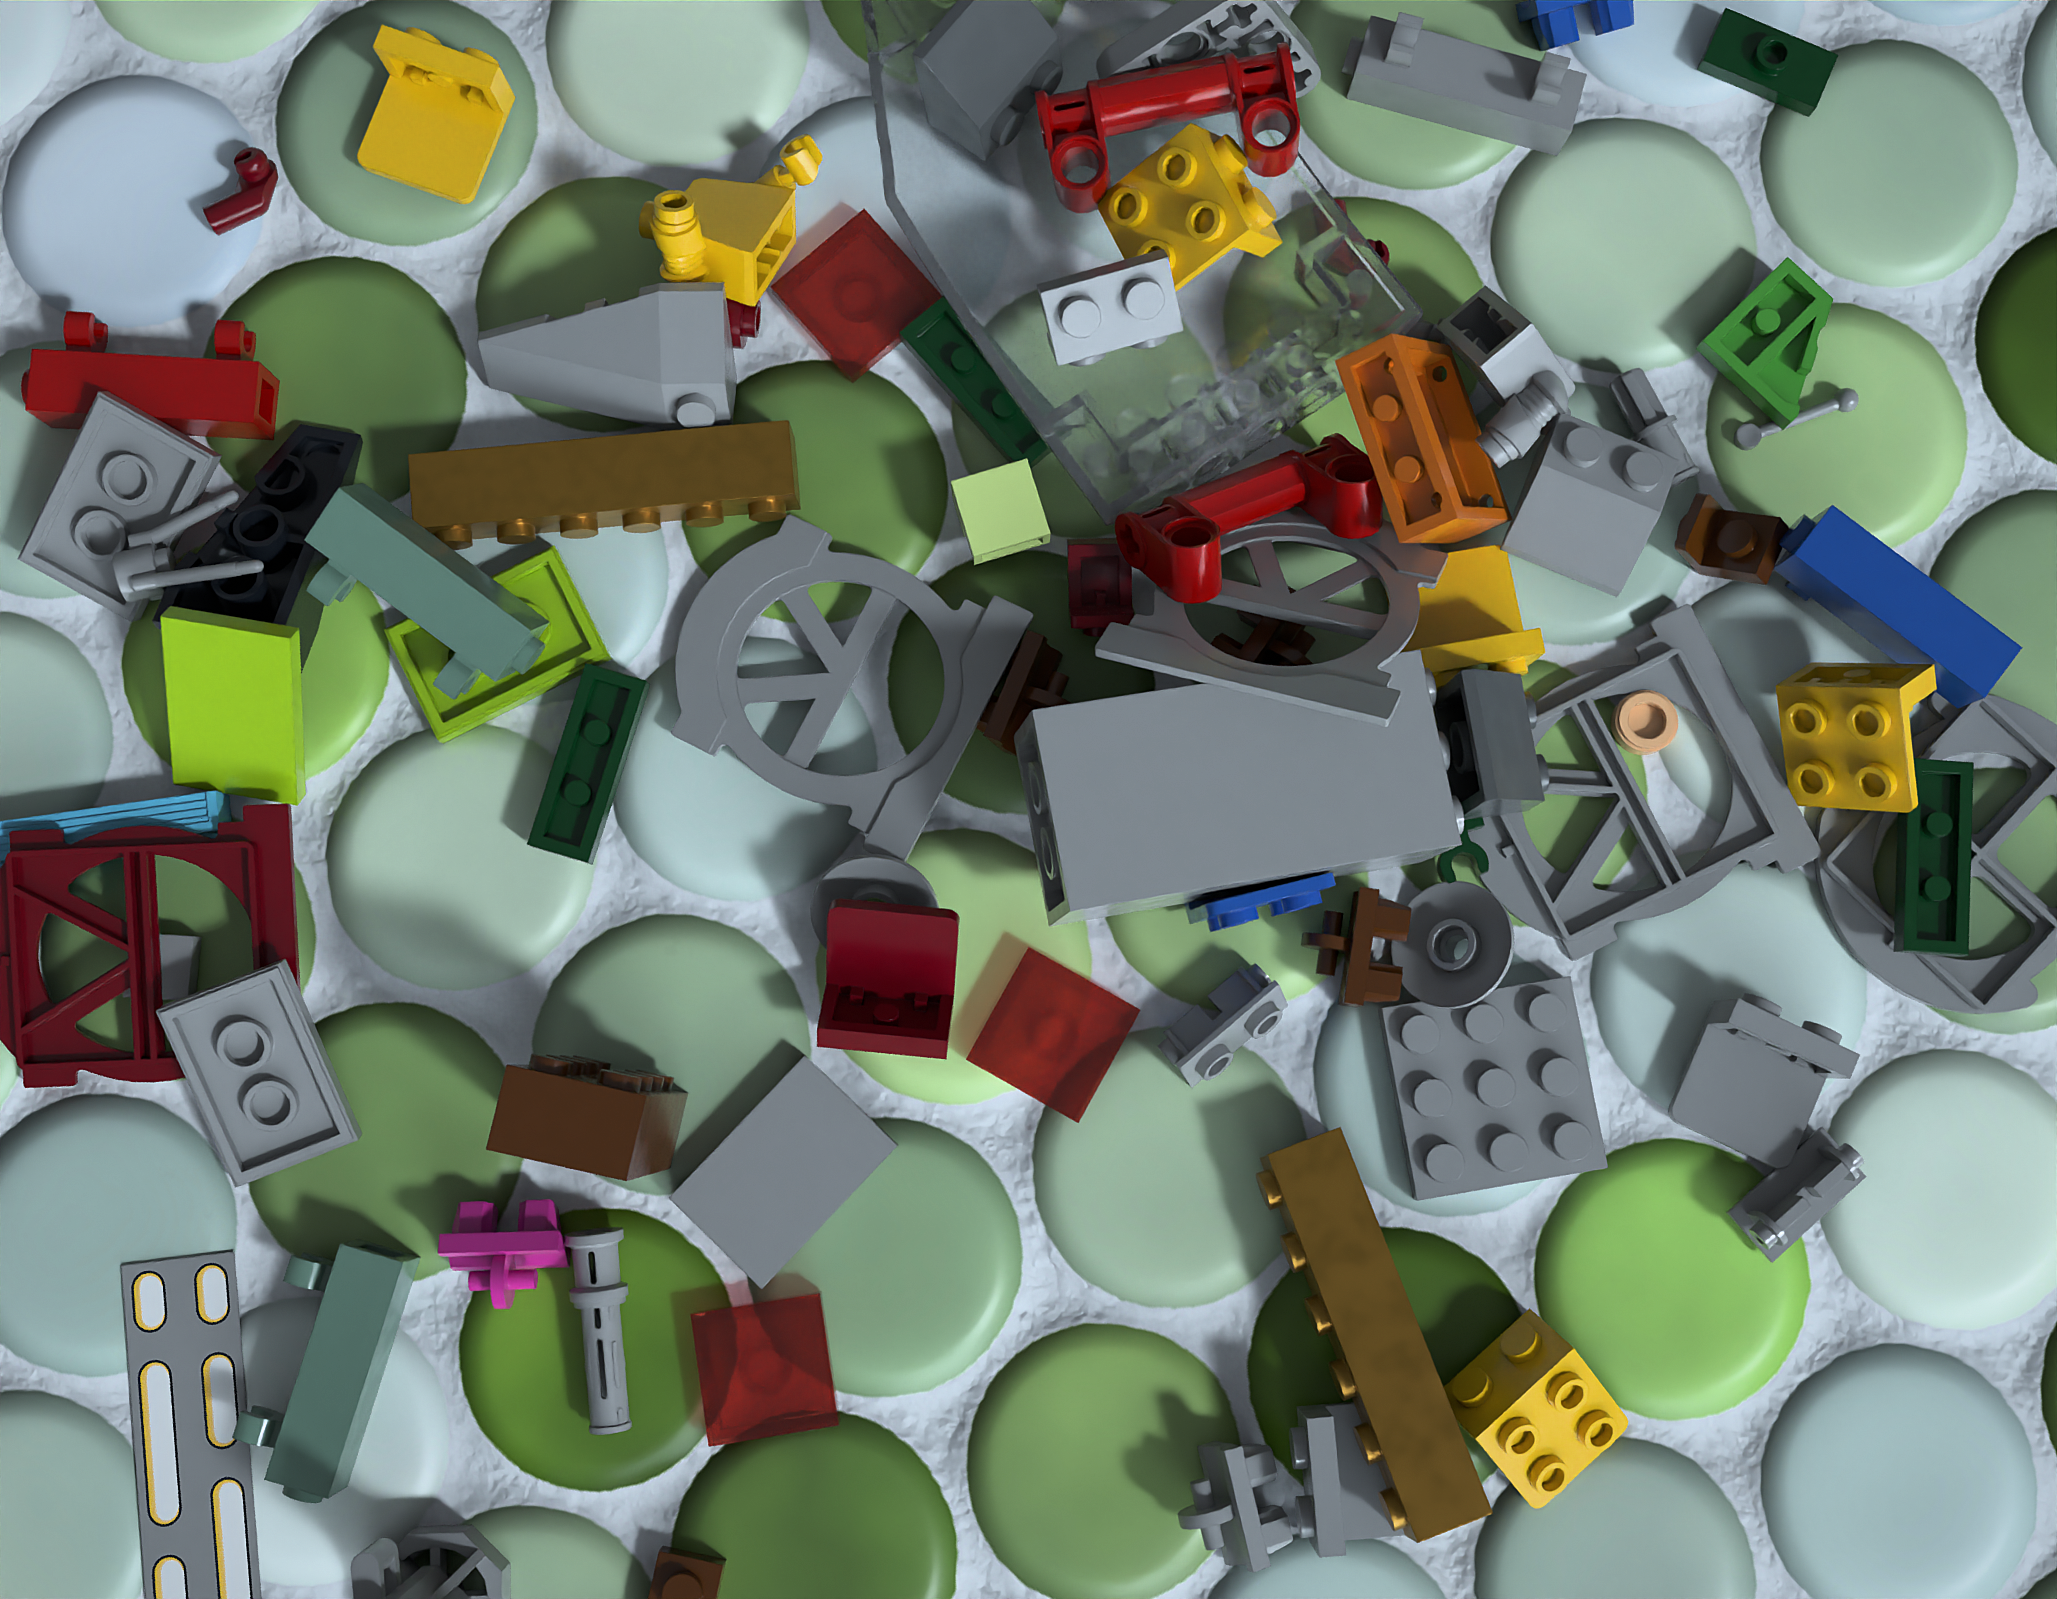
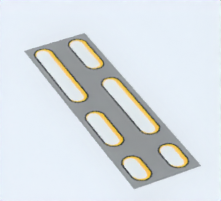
(184, 1413)

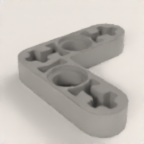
(1228, 27)

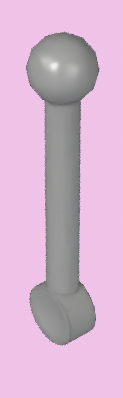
(1750, 435)

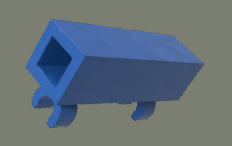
(1894, 604)

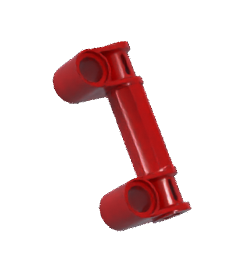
(1252, 87)
(1181, 538)

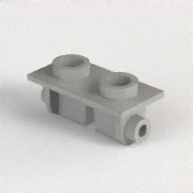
(1248, 1009)
(1798, 1196)

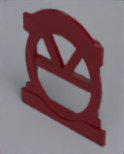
(246, 855)

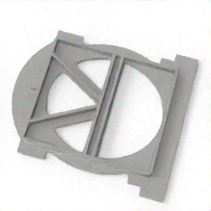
(1343, 686)
(886, 803)
(1759, 826)

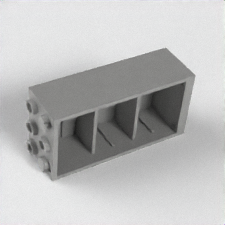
(1228, 794)

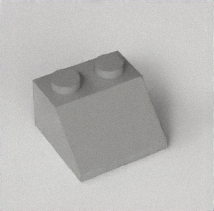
(1589, 504)

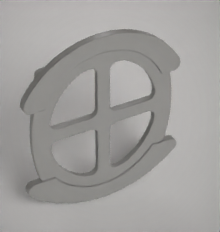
(1867, 928)

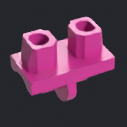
(479, 1246)

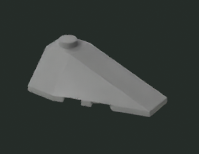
(638, 360)

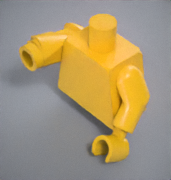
(731, 227)

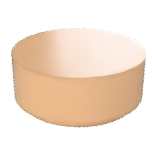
(1644, 722)

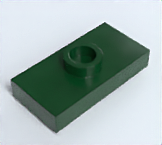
(1767, 62)

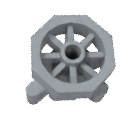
(389, 1572)

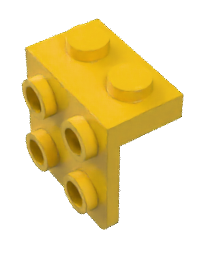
(435, 115)
(1191, 204)
(1473, 619)
(1535, 1408)

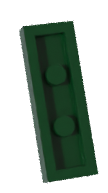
(962, 371)
(589, 764)
(1935, 862)

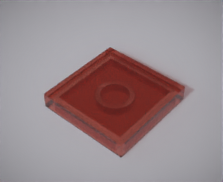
(856, 295)
(1053, 1035)
(765, 1368)

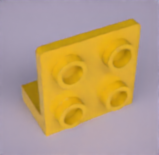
(1852, 734)

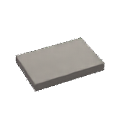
(116, 482)
(259, 1072)
(783, 1171)

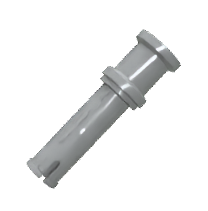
(599, 1296)

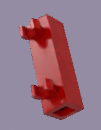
(189, 394)

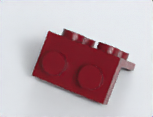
(889, 978)

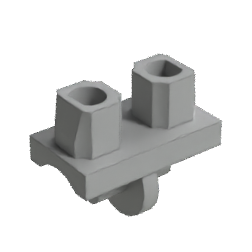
(1227, 1507)

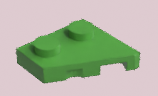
(1772, 340)

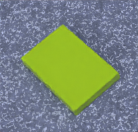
(569, 644)
(234, 705)

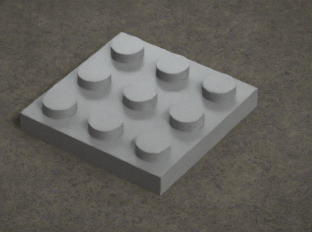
(1493, 1090)

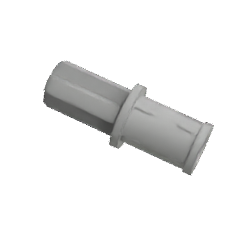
(1650, 421)

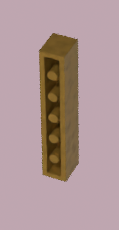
(606, 483)
(1374, 1337)

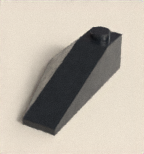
(272, 529)

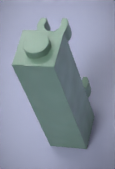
(428, 584)
(339, 1371)

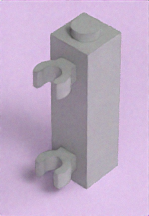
(1464, 84)

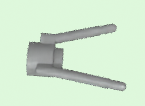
(147, 571)

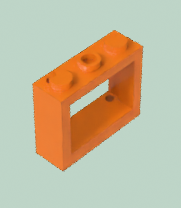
(1422, 440)

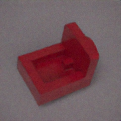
(1098, 585)

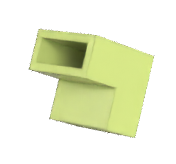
(1000, 511)

